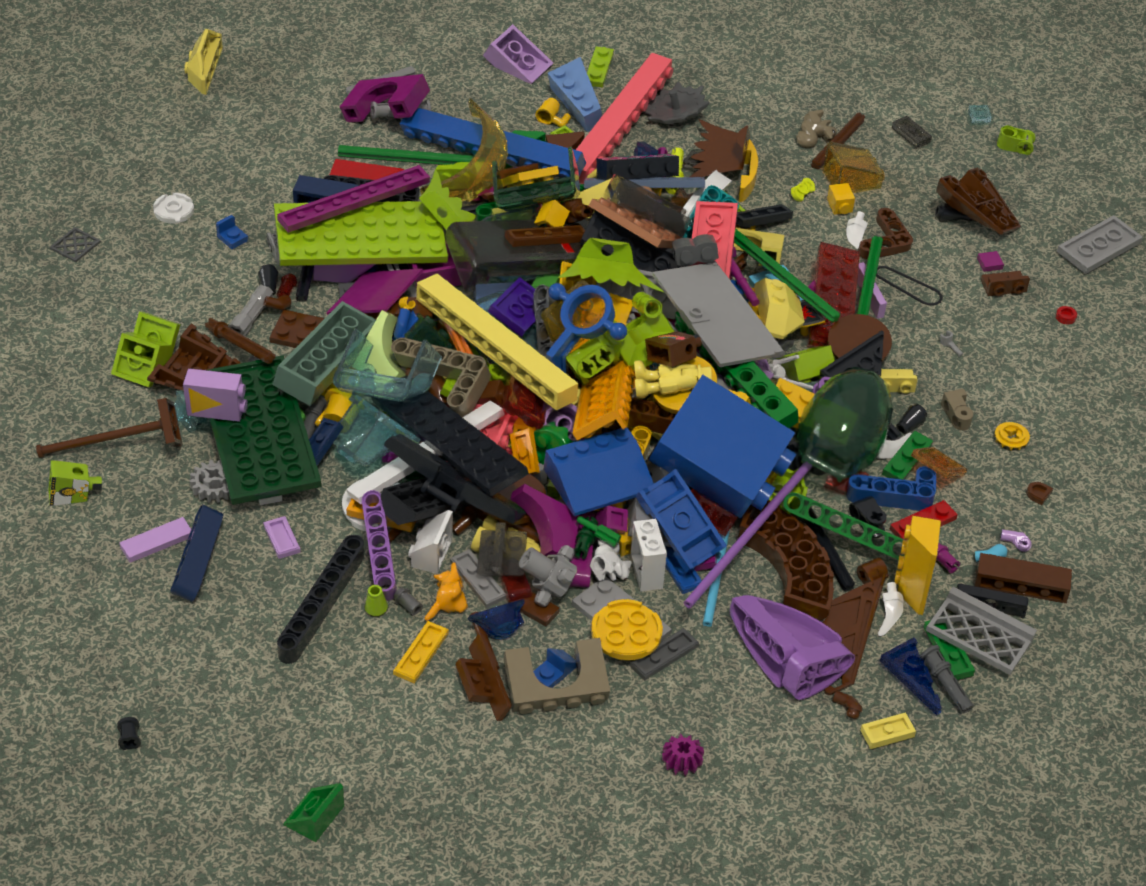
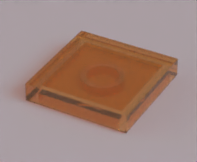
(939, 462)

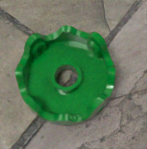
(550, 437)

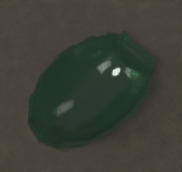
(846, 423)

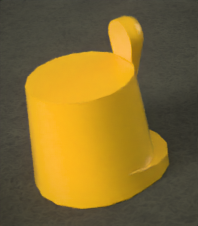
(336, 406)

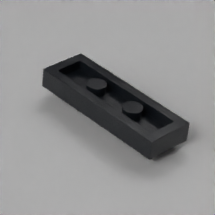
(763, 216)

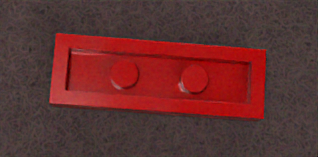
(938, 511)

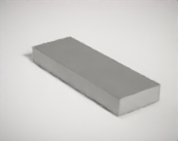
(483, 586)

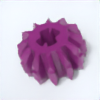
(683, 754)

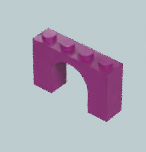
(403, 92)

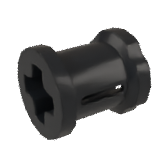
(128, 733)

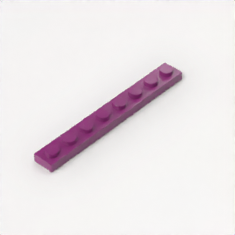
(353, 198)

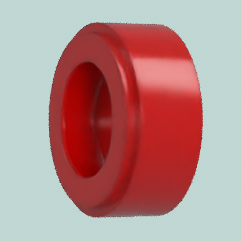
(1066, 315)

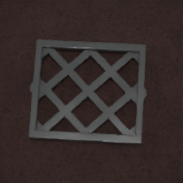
(66, 237)

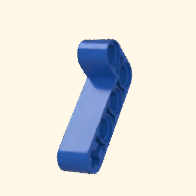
(895, 492)

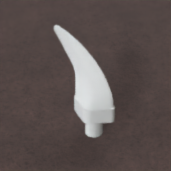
(856, 229)
(891, 447)
(893, 607)

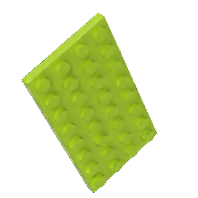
(365, 235)

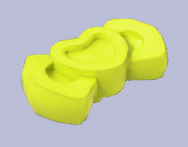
(802, 189)

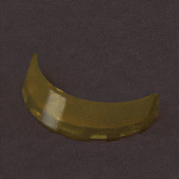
(478, 173)

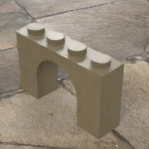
(530, 694)

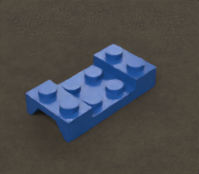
(681, 520)

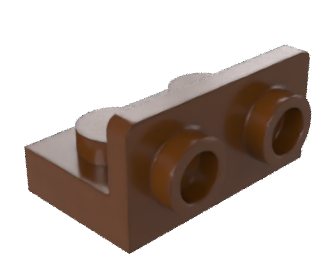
(1005, 283)

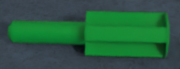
(601, 532)

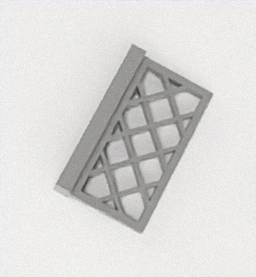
(987, 620)

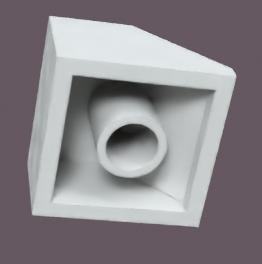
(432, 543)

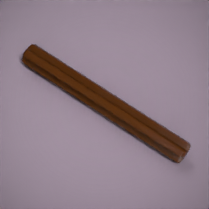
(840, 138)

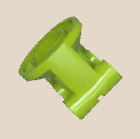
(606, 350)

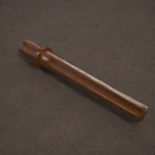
(221, 330)

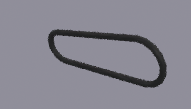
(902, 290)

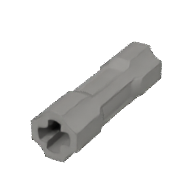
(243, 321)

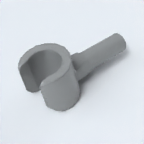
(948, 341)

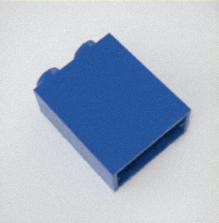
(724, 448)

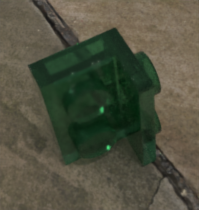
(425, 330)

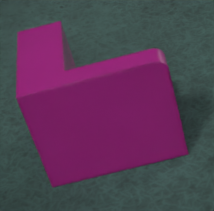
(613, 518)

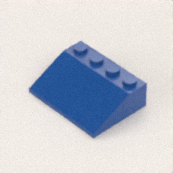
(598, 471)

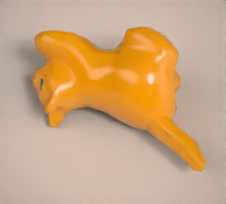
(450, 594)

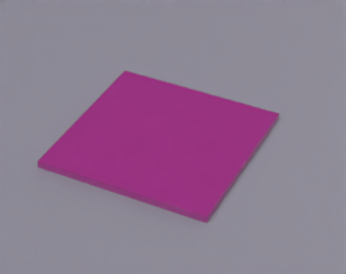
(378, 290)

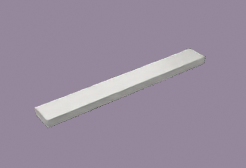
(399, 469)

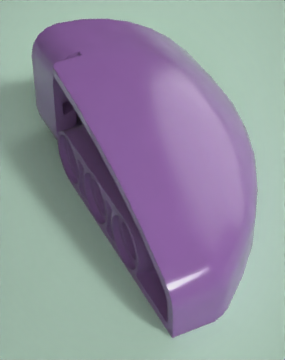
(790, 645)

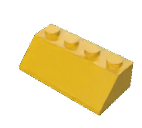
(918, 561)

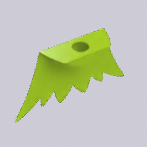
(444, 208)
(617, 266)

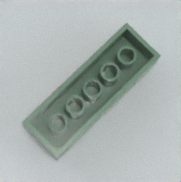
(315, 360)

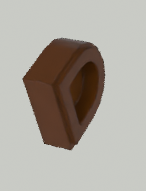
(1038, 492)

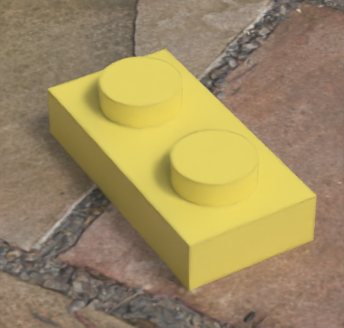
(888, 730)

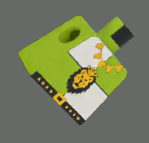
(70, 483)

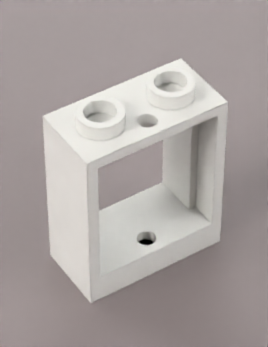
(649, 554)

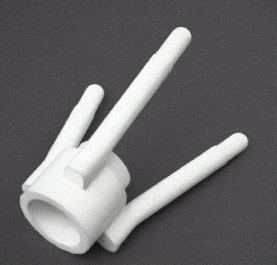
(779, 371)

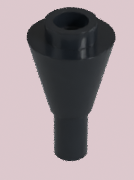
(947, 213)

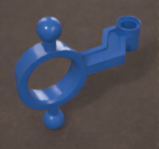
(572, 334)

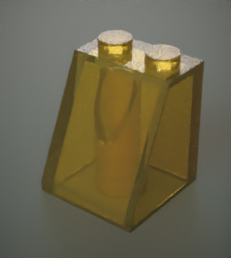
(852, 166)

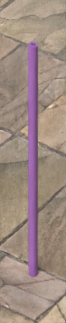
(746, 536)

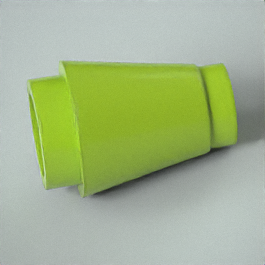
(375, 602)

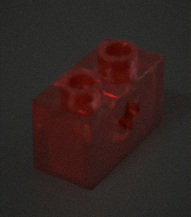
(719, 516)

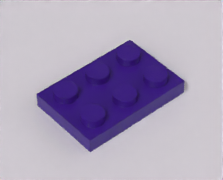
(516, 307)

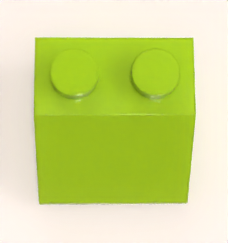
(808, 363)

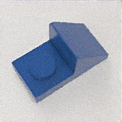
(555, 668)

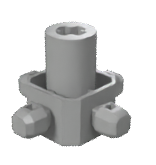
(550, 573)

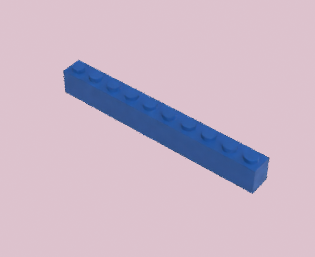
(467, 137)

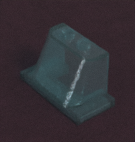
(366, 432)

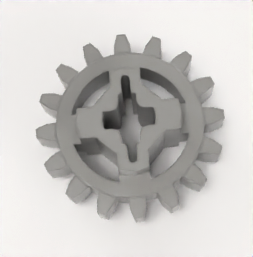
(212, 480)

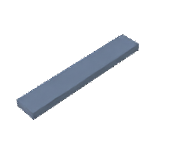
(658, 182)

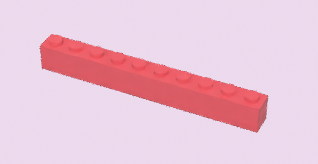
(624, 111)

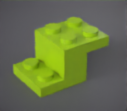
(145, 348)

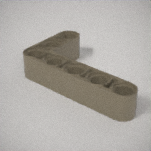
(468, 370)

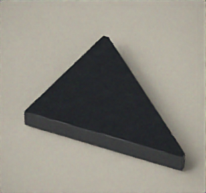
(866, 355)

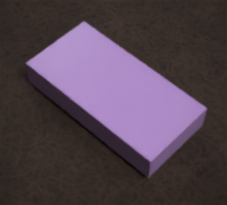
(281, 537)

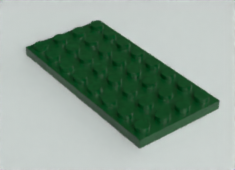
(269, 446)

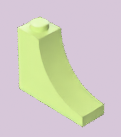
(381, 339)

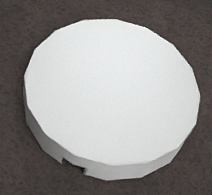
(173, 213)

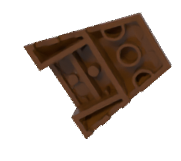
(194, 352)

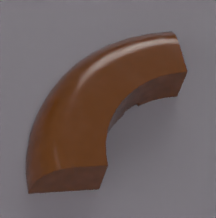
(796, 557)

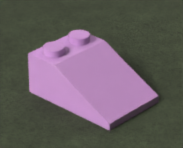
(517, 56)

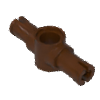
(577, 210)

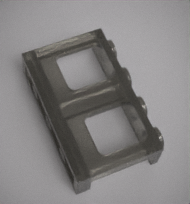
(648, 205)

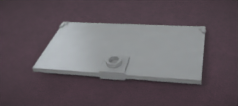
(718, 314)

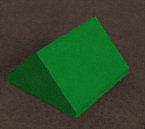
(316, 811)

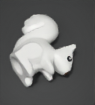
(608, 562)

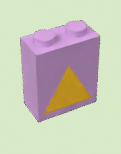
(214, 395)

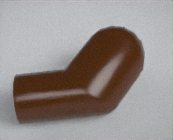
(280, 303)

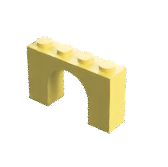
(768, 242)

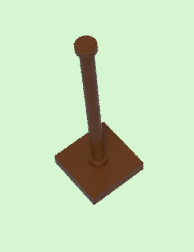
(167, 422)

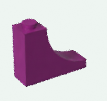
(551, 518)

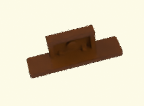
(482, 678)

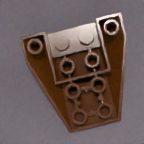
(979, 200)

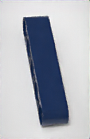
(196, 553)

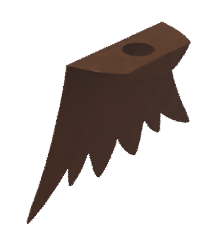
(722, 150)

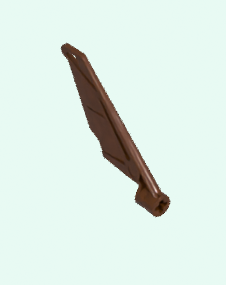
(853, 616)

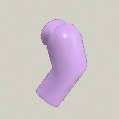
(1019, 539)

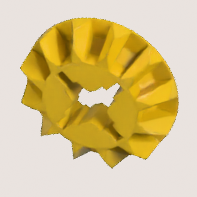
(1008, 429)

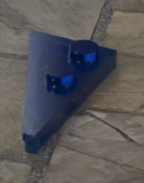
(909, 668)

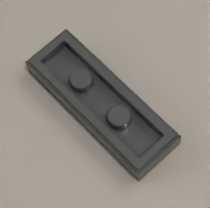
(666, 653)

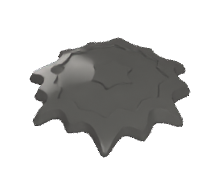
(676, 104)

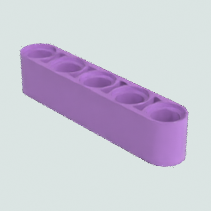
(378, 535)

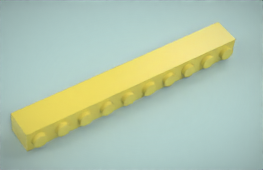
(497, 342)

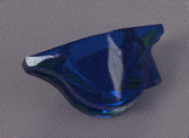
(500, 621)

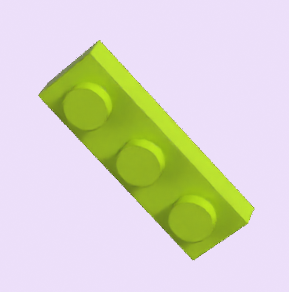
(599, 66)

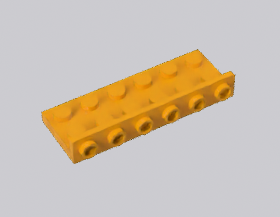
(604, 401)

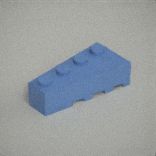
(576, 92)

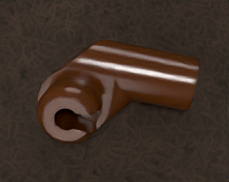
(468, 517)
(850, 702)

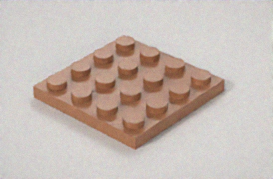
(638, 225)

